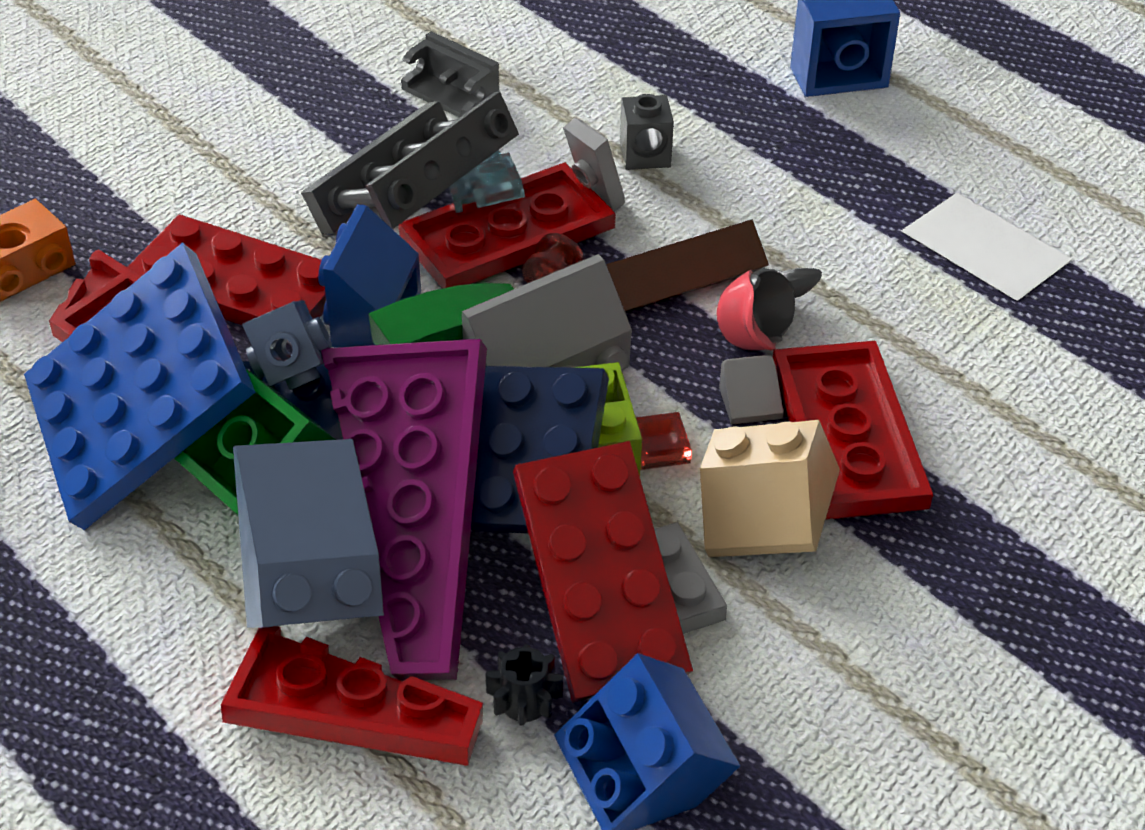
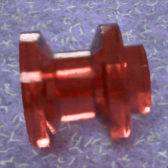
(551, 255)

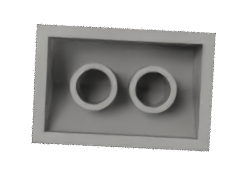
(555, 321)

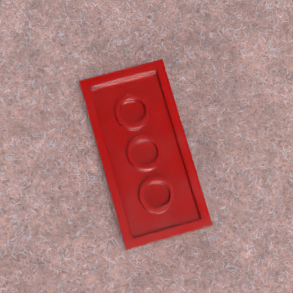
(503, 235)
(243, 272)
(863, 423)
(599, 565)

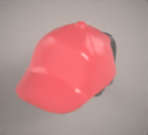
(761, 306)

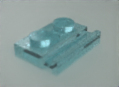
(488, 183)

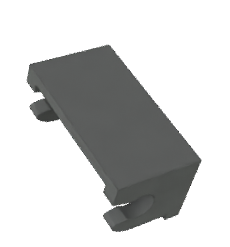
(450, 74)

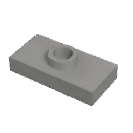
(594, 162)

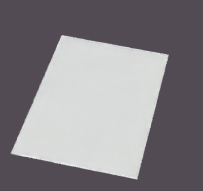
(987, 246)

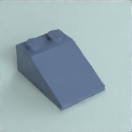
(305, 534)

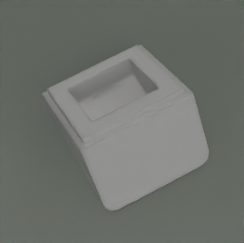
(750, 389)

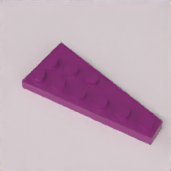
(417, 452)

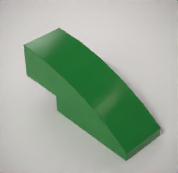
(431, 314)

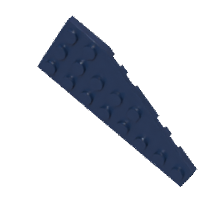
(523, 419)

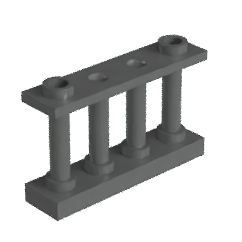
(410, 163)

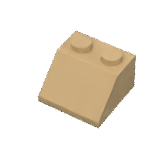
(766, 488)

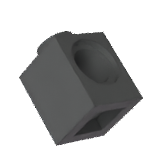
(646, 131)

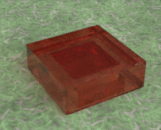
(663, 441)

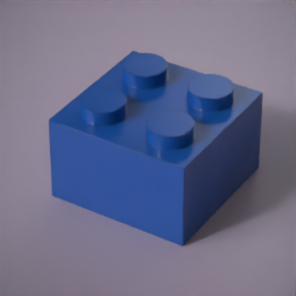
(844, 45)

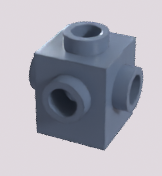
(268, 345)

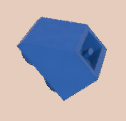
(363, 274)
(645, 746)

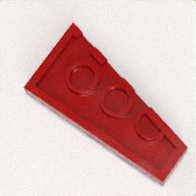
(327, 698)

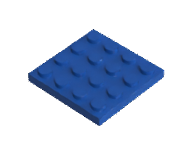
(136, 386)

